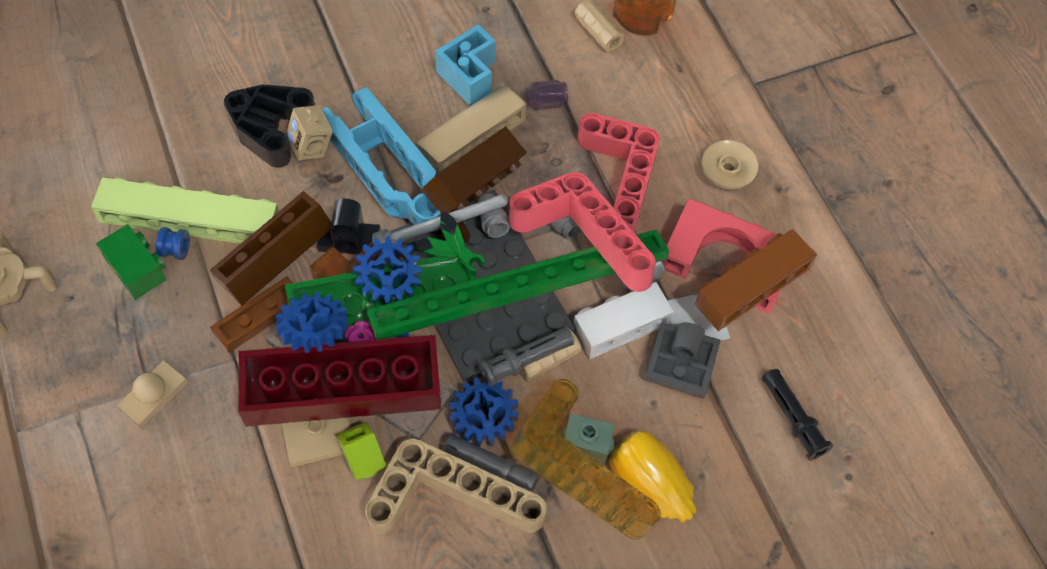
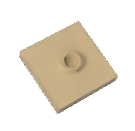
(313, 440)

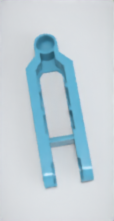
(377, 130)

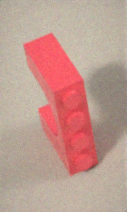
(705, 225)

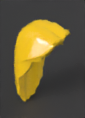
(656, 473)

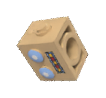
(308, 132)

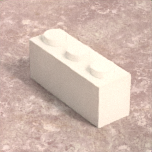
(621, 320)

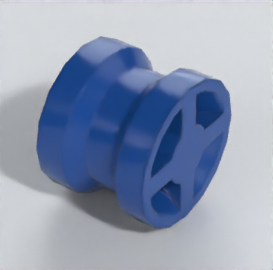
(172, 243)

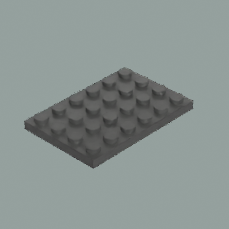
(503, 327)

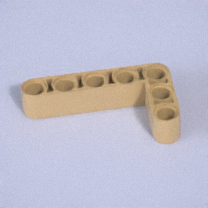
(450, 485)

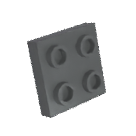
(683, 358)

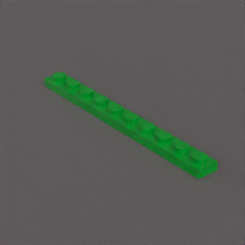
(498, 290)

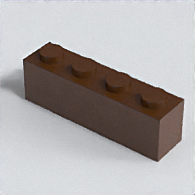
(474, 171)
(272, 248)

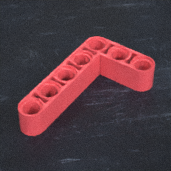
(628, 147)
(579, 198)

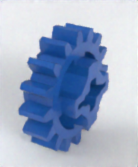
(375, 270)
(312, 322)
(474, 416)

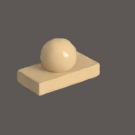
(151, 393)

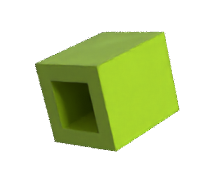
(361, 451)

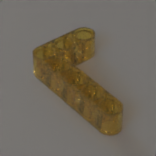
(576, 471)

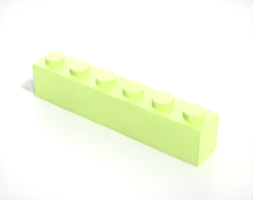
(174, 207)

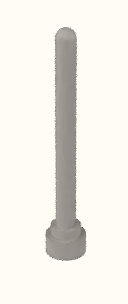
(434, 224)

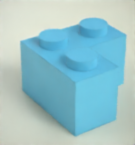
(466, 62)

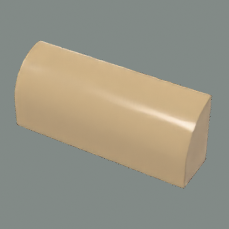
(472, 127)

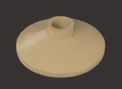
(733, 156)

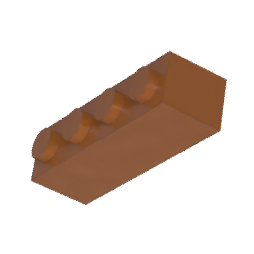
(754, 279)

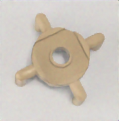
(15, 275)

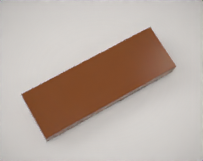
(251, 317)

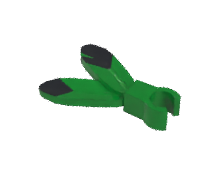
(453, 246)

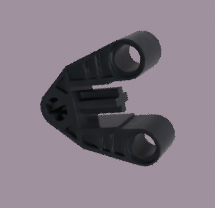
(256, 117)

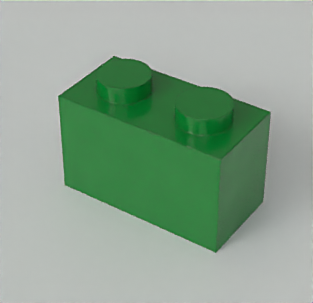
(132, 261)

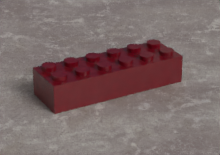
(338, 381)

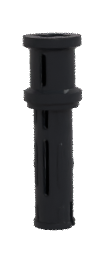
(803, 426)

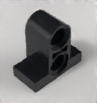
(347, 229)

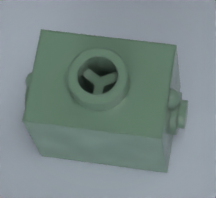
(590, 436)

